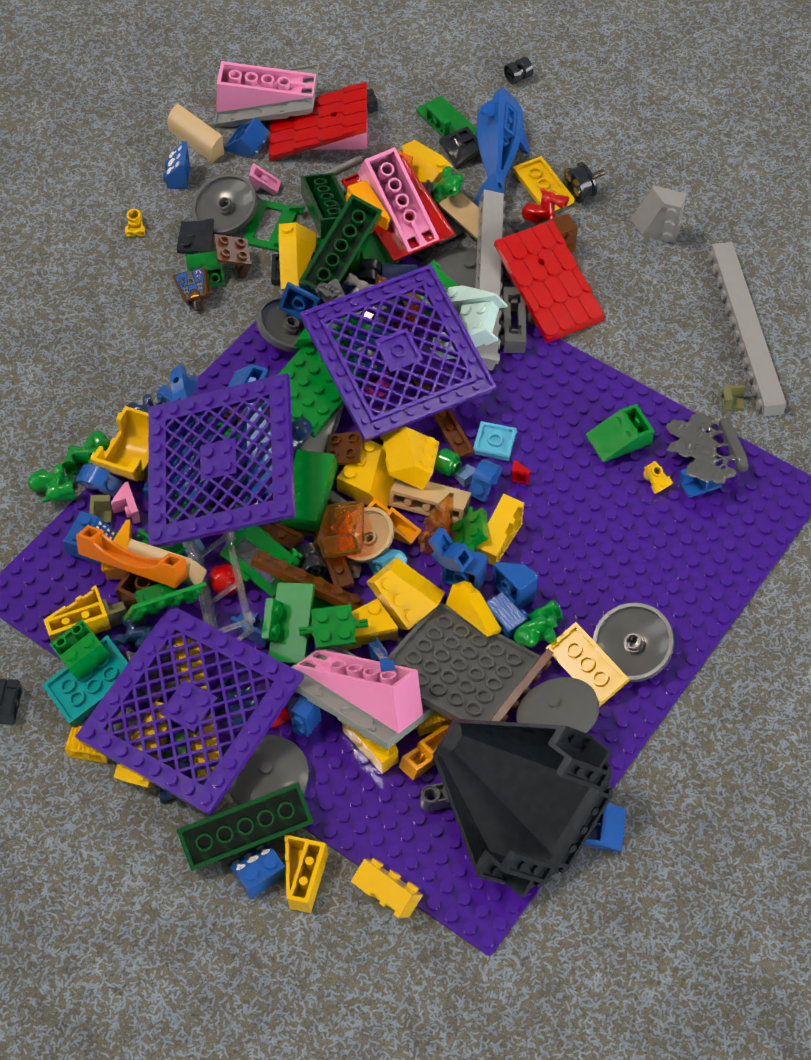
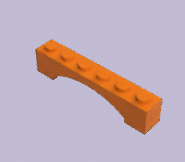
(97, 546)

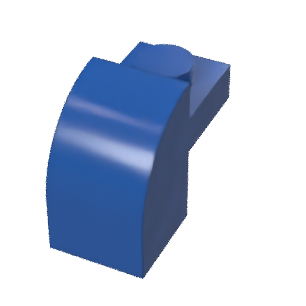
(484, 477)
(98, 479)
(449, 554)

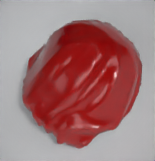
(221, 578)

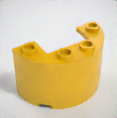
(129, 449)

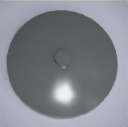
(228, 200)
(460, 265)
(278, 326)
(636, 640)
(560, 702)
(270, 767)

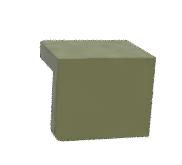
(732, 397)
(101, 506)
(114, 612)

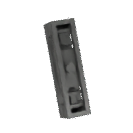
(516, 340)

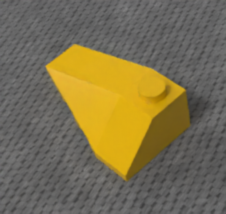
(426, 162)
(295, 251)
(128, 776)

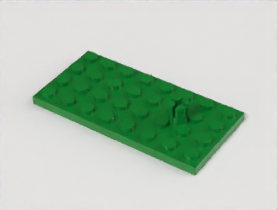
(312, 387)

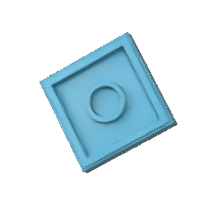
(494, 441)

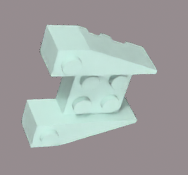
(477, 312)

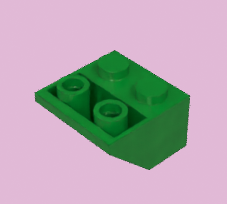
(209, 261)
(80, 650)

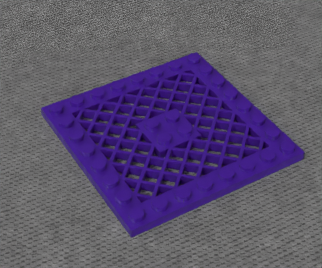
(397, 352)
(220, 461)
(190, 709)

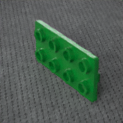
(443, 116)
(161, 596)
(283, 619)

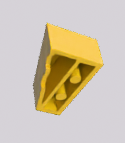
(502, 528)
(86, 607)
(379, 624)
(379, 756)
(304, 871)
(387, 887)

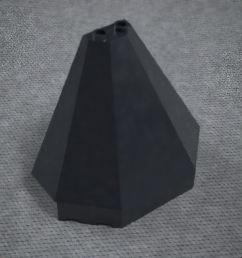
(523, 796)

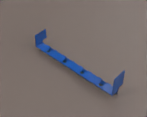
(377, 652)

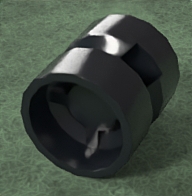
(518, 70)
(370, 270)
(312, 559)

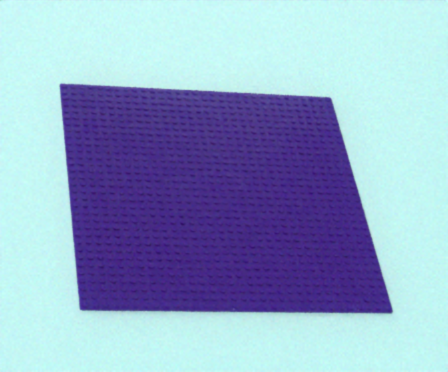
(585, 532)

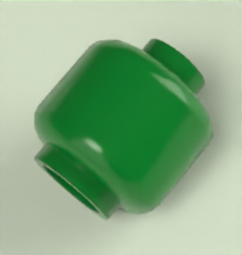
(447, 462)

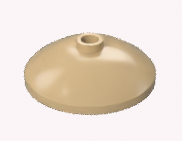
(380, 528)

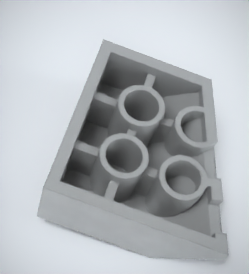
(660, 214)

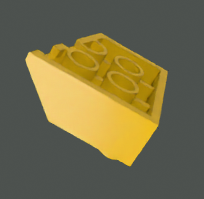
(410, 456)
(369, 477)
(405, 593)

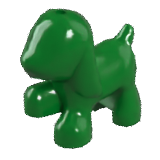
(448, 186)
(83, 453)
(55, 484)
(540, 627)

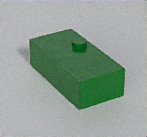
(312, 487)

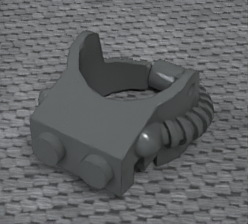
(329, 291)

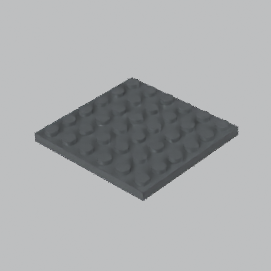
(461, 667)

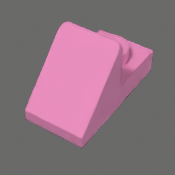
(263, 179)
(124, 501)

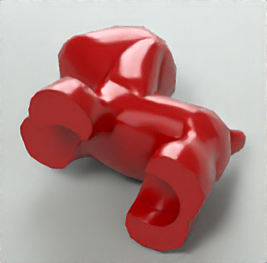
(546, 209)

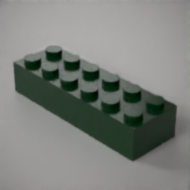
(323, 200)
(342, 244)
(244, 826)

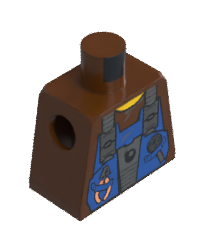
(194, 286)

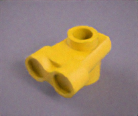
(135, 223)
(658, 478)

